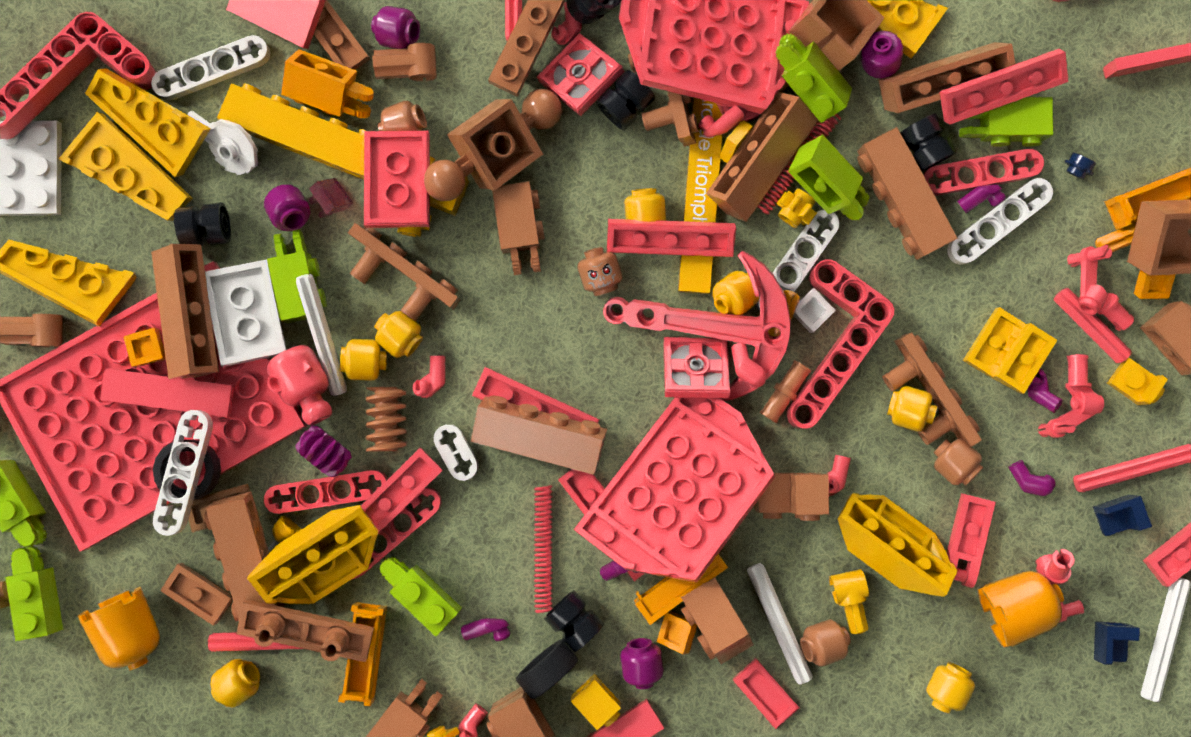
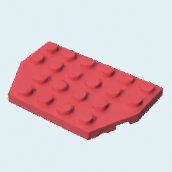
(710, 47)
(680, 491)

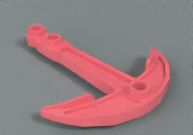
(728, 327)

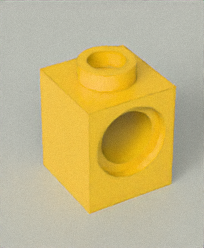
(596, 702)

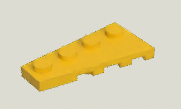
(908, 20)
(152, 123)
(118, 162)
(65, 280)

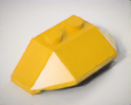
(896, 545)
(317, 558)

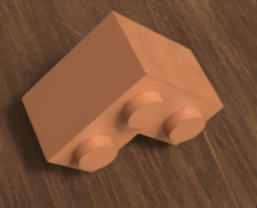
(795, 493)
(720, 626)

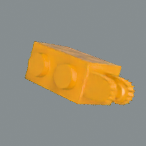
(325, 85)

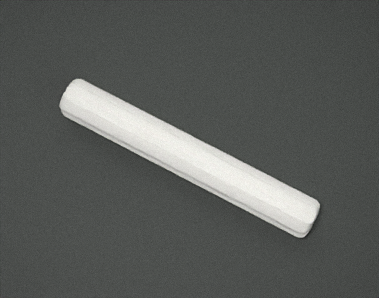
(321, 333)
(779, 623)
(1165, 640)

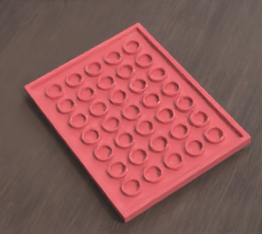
(102, 453)

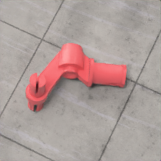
(1094, 297)
(1084, 400)
(1057, 570)

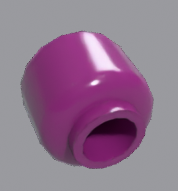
(395, 27)
(882, 54)
(287, 208)
(641, 663)

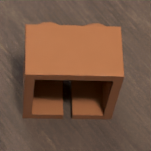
(837, 28)
(1162, 238)
(518, 717)

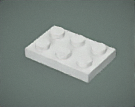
(31, 171)
(244, 313)

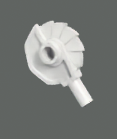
(230, 145)

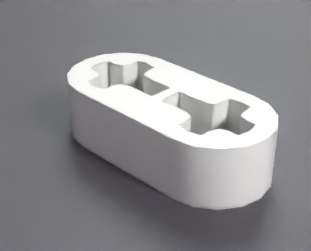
(449, 456)

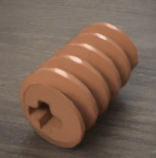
(386, 418)

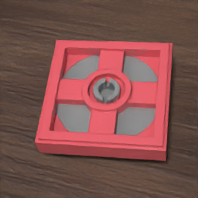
(580, 74)
(696, 367)

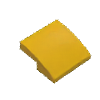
(1010, 350)

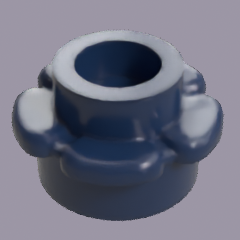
(1080, 166)

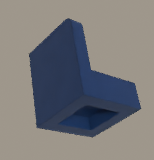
(1122, 514)
(1112, 641)

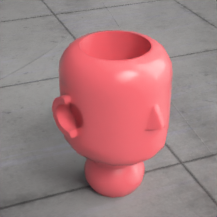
(300, 381)

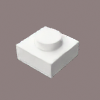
(813, 310)

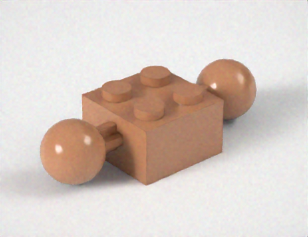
(494, 144)

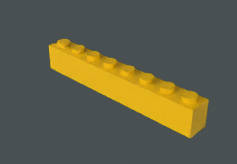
(305, 133)

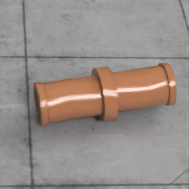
(785, 391)

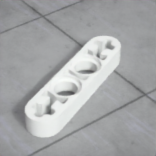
(209, 62)
(999, 221)
(798, 263)
(176, 470)

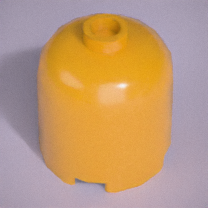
(1022, 606)
(122, 630)

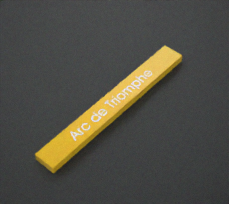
(699, 207)

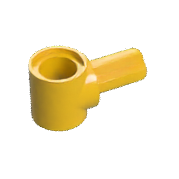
(850, 592)

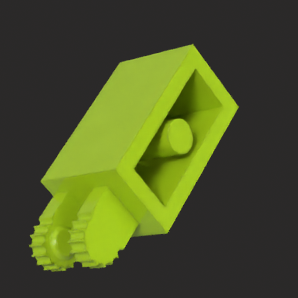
(813, 77)
(1020, 121)
(829, 178)
(285, 270)
(19, 507)
(419, 594)
(32, 596)

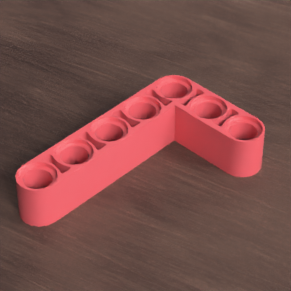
(66, 69)
(844, 345)

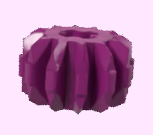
(323, 451)

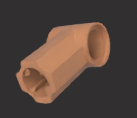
(413, 62)
(38, 330)

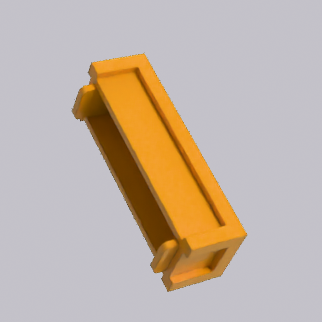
(1126, 207)
(668, 592)
(361, 676)

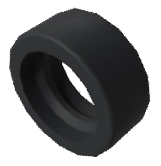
(211, 477)
(546, 669)

